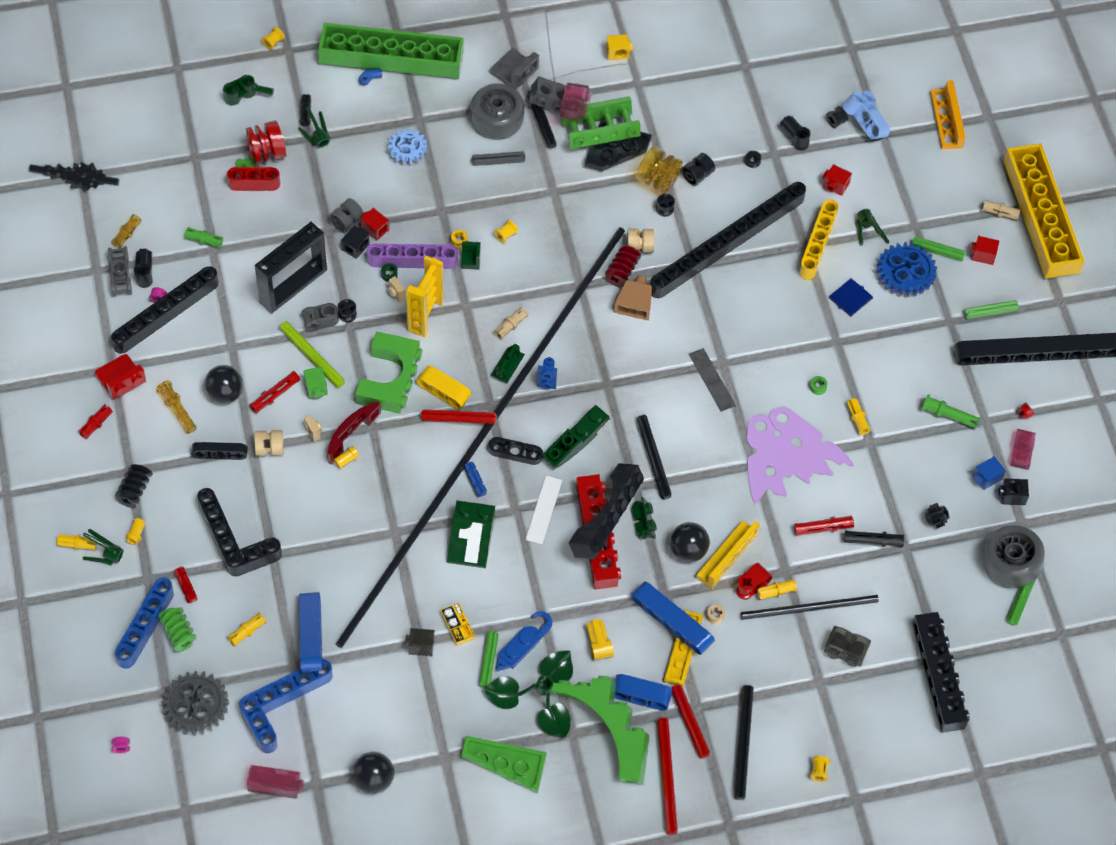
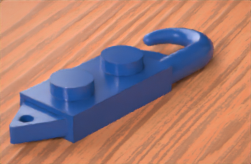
(523, 643)

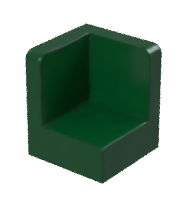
(471, 255)

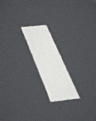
(544, 510)

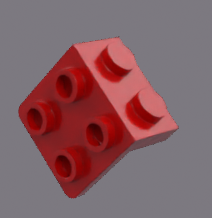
(120, 376)

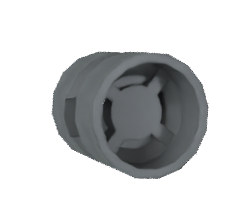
(346, 215)

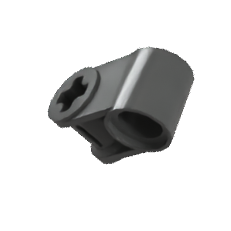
(320, 317)

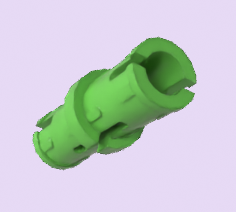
(203, 237)

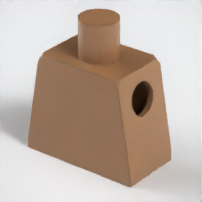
(635, 299)

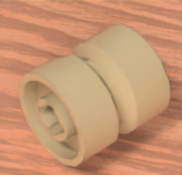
(641, 240)
(276, 443)

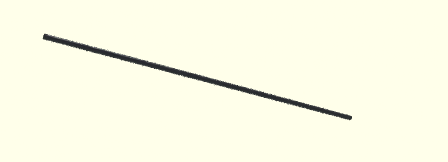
(477, 442)

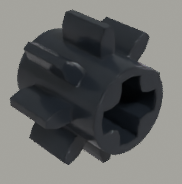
(937, 515)

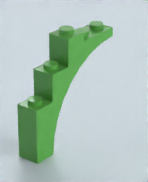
(631, 744)

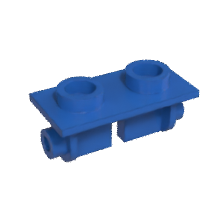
(547, 374)

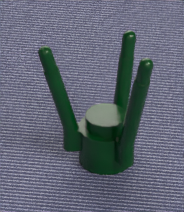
(320, 137)
(867, 220)
(112, 552)

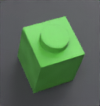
(315, 382)

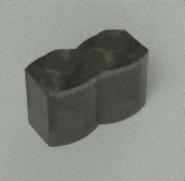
(847, 646)

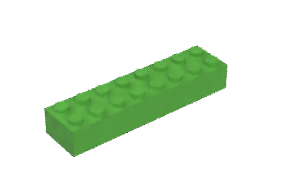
(391, 50)

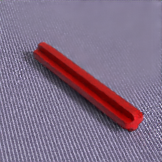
(458, 416)
(690, 721)

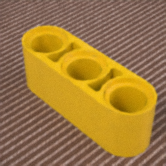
(444, 387)

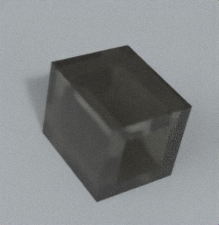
(420, 642)

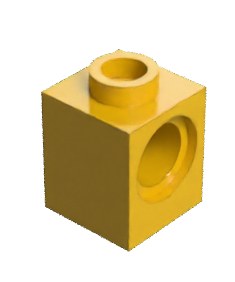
(618, 47)

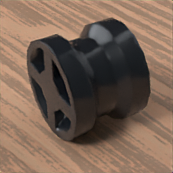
(837, 116)
(667, 200)
(349, 306)

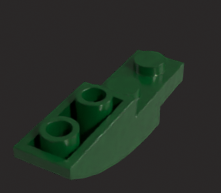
(577, 438)

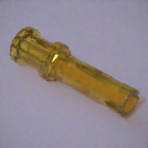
(172, 400)

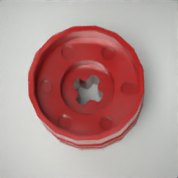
(266, 142)

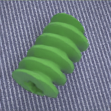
(177, 628)

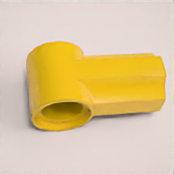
(600, 645)

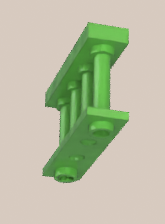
(599, 111)

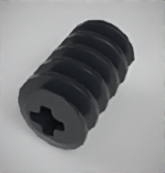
(132, 484)

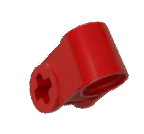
(753, 579)

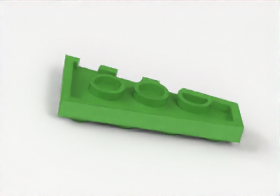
(509, 761)

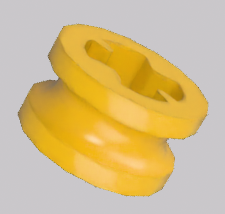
(456, 234)

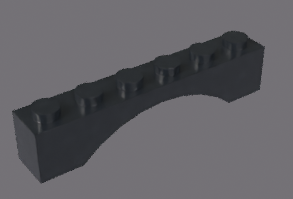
(592, 536)

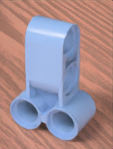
(863, 105)

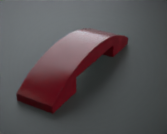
(365, 414)

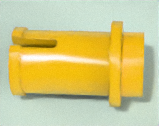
(346, 457)
(134, 534)

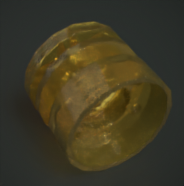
(659, 169)

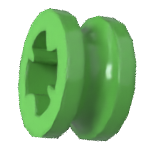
(813, 387)

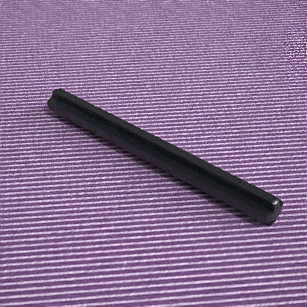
(743, 742)

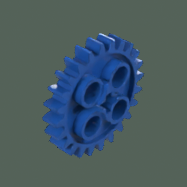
(906, 269)

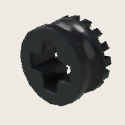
(749, 156)

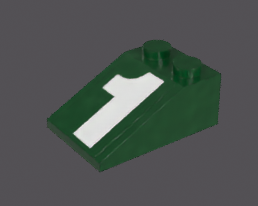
(471, 534)

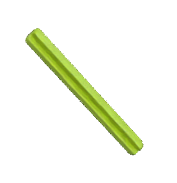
(312, 354)

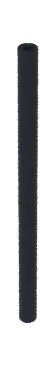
(809, 607)

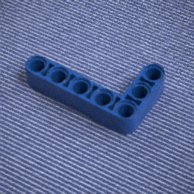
(279, 698)

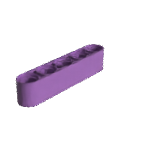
(404, 252)

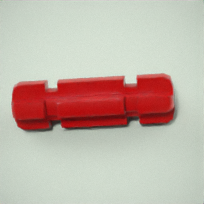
(185, 585)

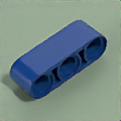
(642, 692)

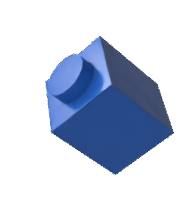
(988, 473)

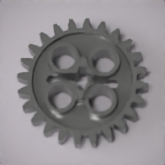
(213, 706)

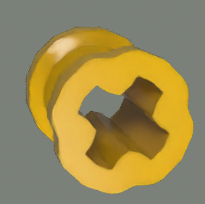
(272, 38)
(506, 231)
(820, 768)

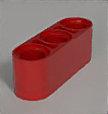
(253, 178)

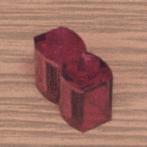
(574, 101)

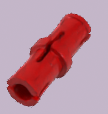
(95, 421)

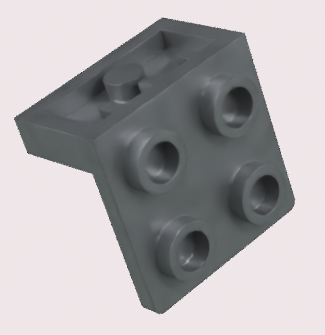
(515, 67)

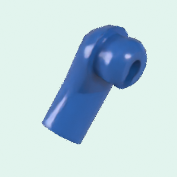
(368, 75)

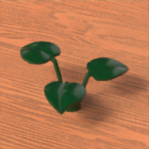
(556, 718)

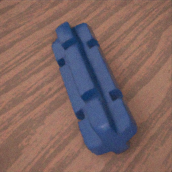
(475, 479)

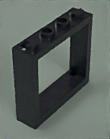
(283, 256)

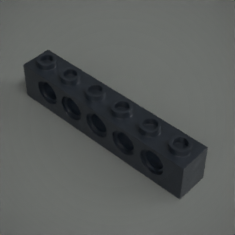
(948, 719)

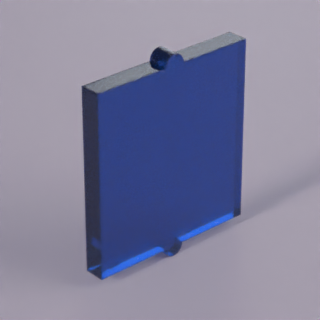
(851, 297)

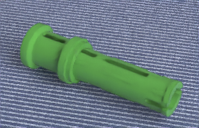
(940, 408)

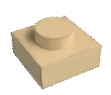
(396, 289)
(313, 428)

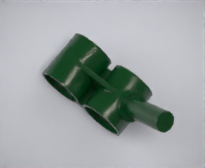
(243, 87)

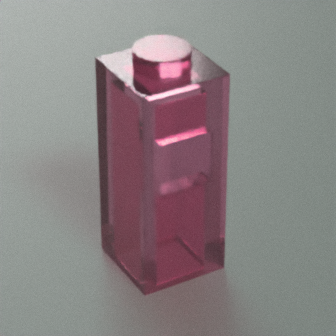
(274, 781)

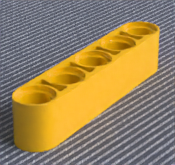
(827, 217)

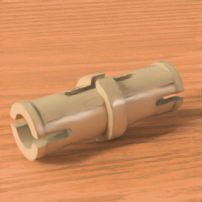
(1001, 210)
(510, 323)

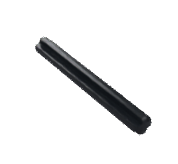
(654, 457)

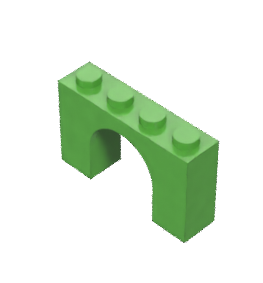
(392, 394)

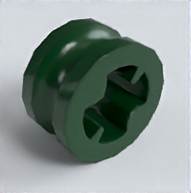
(389, 267)

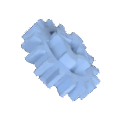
(407, 146)

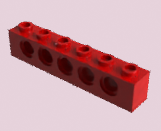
(601, 576)

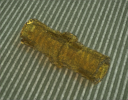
(126, 231)

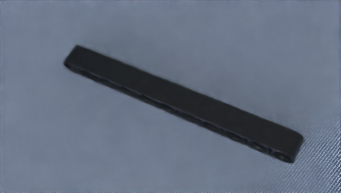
(751, 223)
(1035, 349)

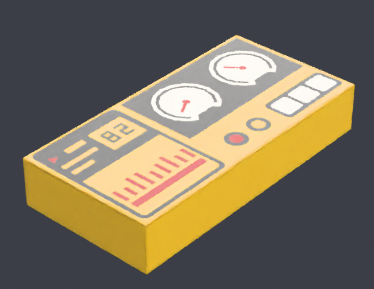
(457, 624)

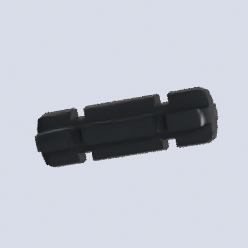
(305, 102)

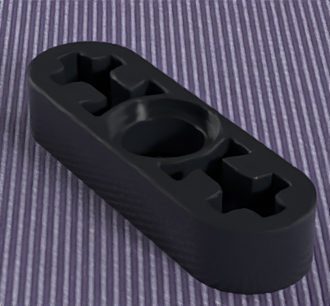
(511, 444)
(219, 450)

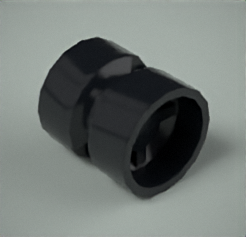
(698, 169)

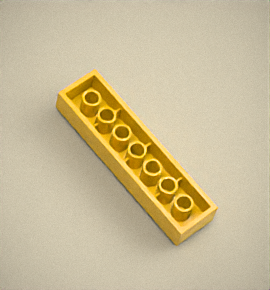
(1043, 211)

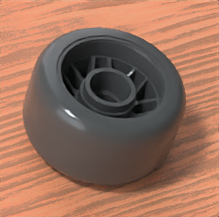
(497, 111)
(1014, 556)

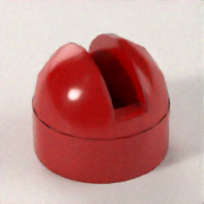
(1028, 412)

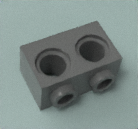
(547, 93)

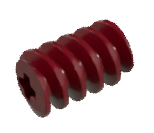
(622, 265)

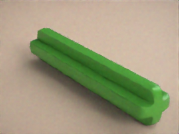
(940, 249)
(991, 309)
(1019, 604)
(489, 657)

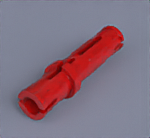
(258, 405)
(832, 524)

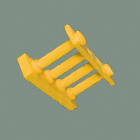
(422, 298)

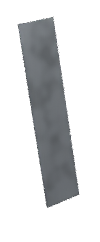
(712, 379)

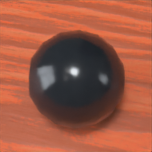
(223, 384)
(689, 542)
(373, 772)

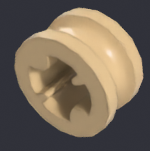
(720, 610)

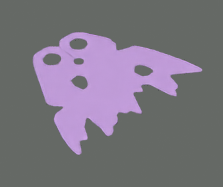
(784, 456)

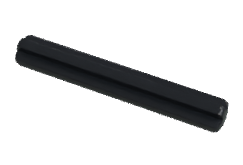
(543, 124)

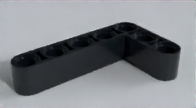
(227, 539)

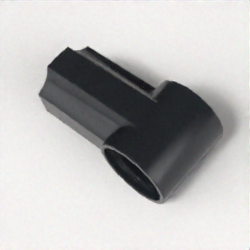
(799, 134)
(143, 268)

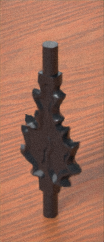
(79, 176)

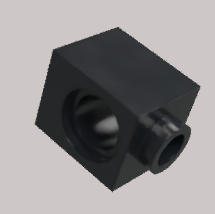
(355, 241)
(1021, 488)

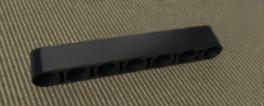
(161, 317)

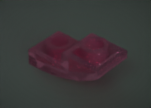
(1022, 449)

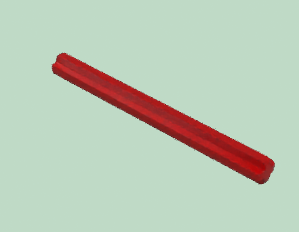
(667, 776)

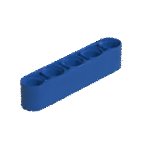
(673, 618)
(144, 632)
(310, 632)

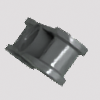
(119, 261)

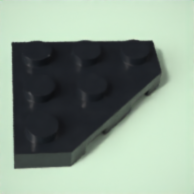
(612, 153)

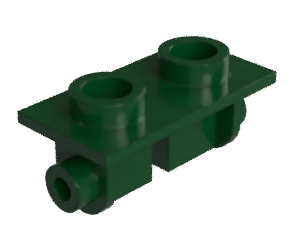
(508, 363)
(643, 511)

